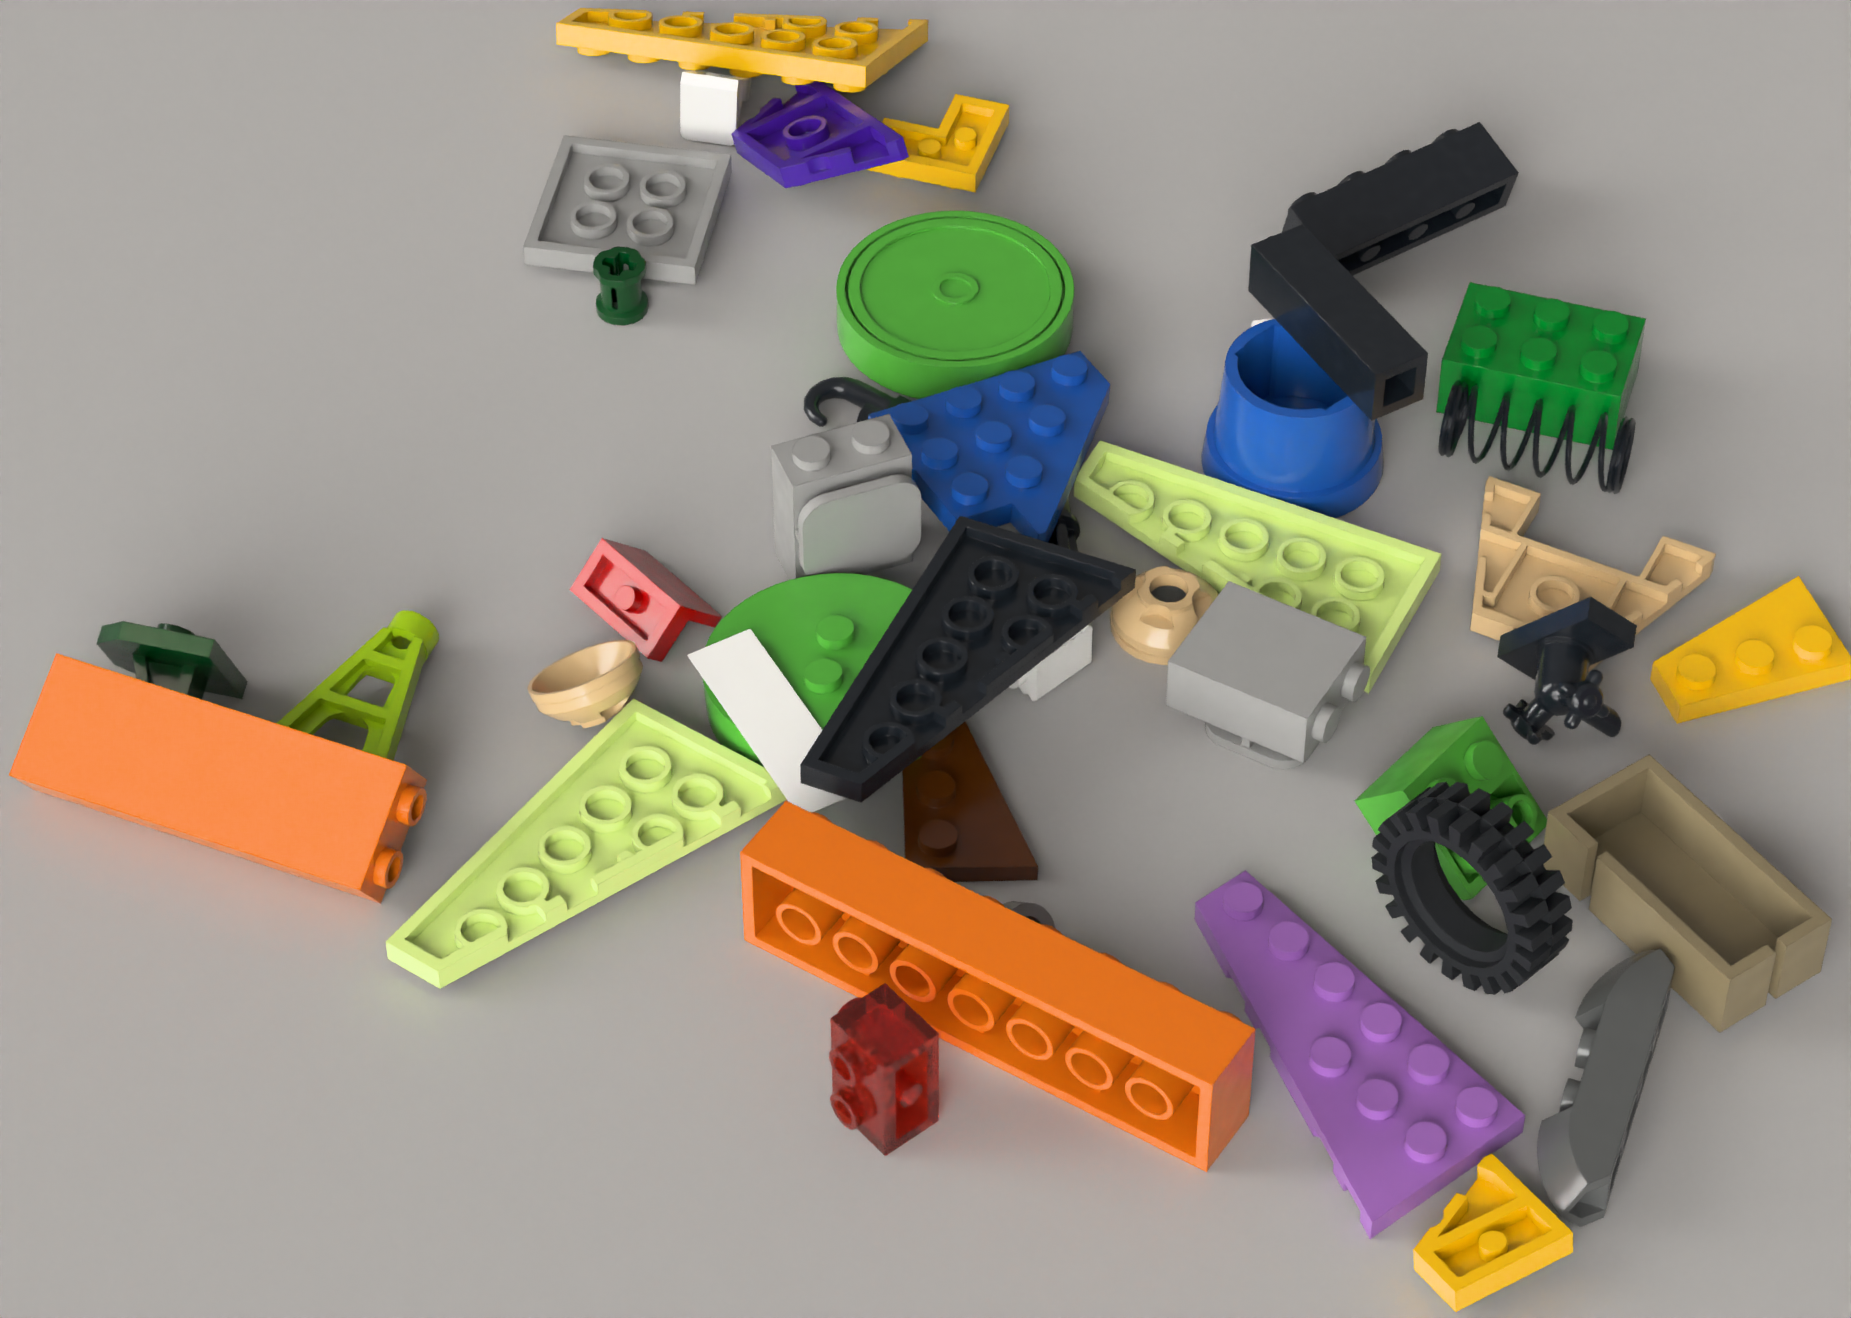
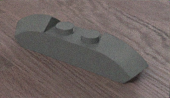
(1587, 1138)

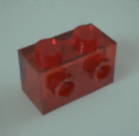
(884, 1069)

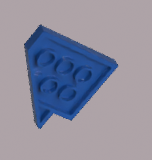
(1005, 443)

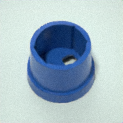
(1290, 428)

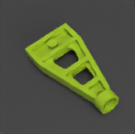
(390, 655)

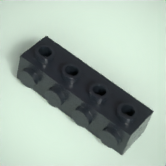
(1408, 199)

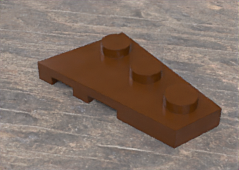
(959, 816)

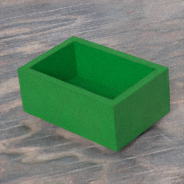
(1544, 352)

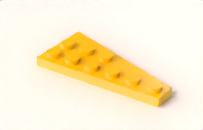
(752, 45)

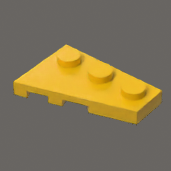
(1753, 657)

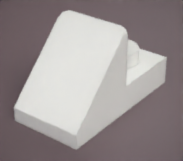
(711, 106)

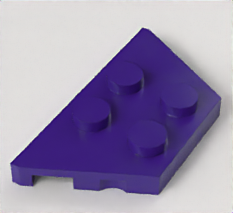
(815, 138)

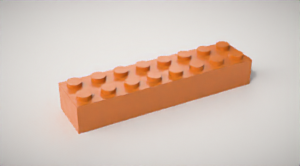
(1000, 984)

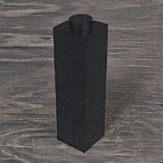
(1337, 322)

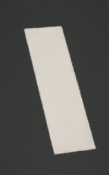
(764, 712)

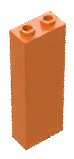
(220, 778)

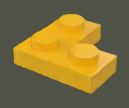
(957, 150)

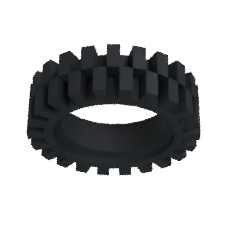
(1506, 864)

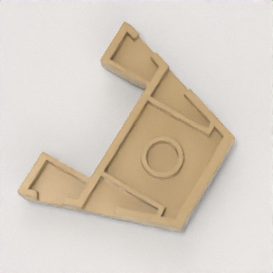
(1529, 580)

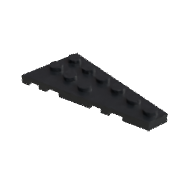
(962, 637)

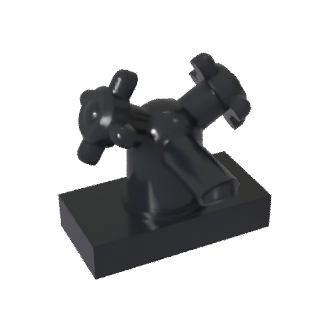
(1557, 657)

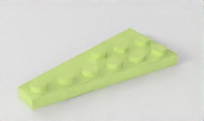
(1264, 545)
(604, 821)

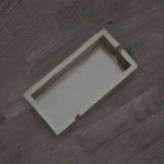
(1688, 884)

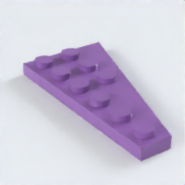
(1362, 1070)

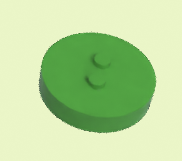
(952, 301)
(816, 634)

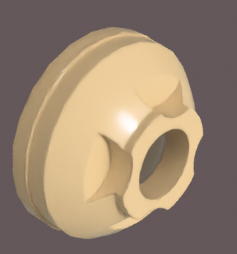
(1156, 628)
(588, 683)

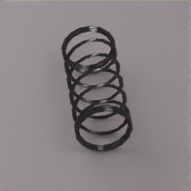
(1459, 409)

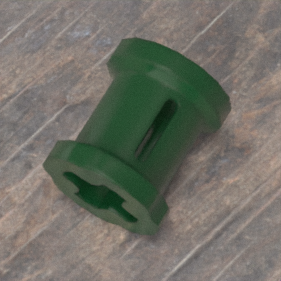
(620, 286)

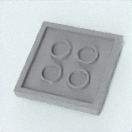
(631, 198)

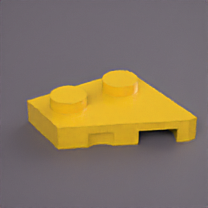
(1489, 1238)

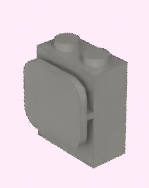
(845, 500)
(1266, 677)

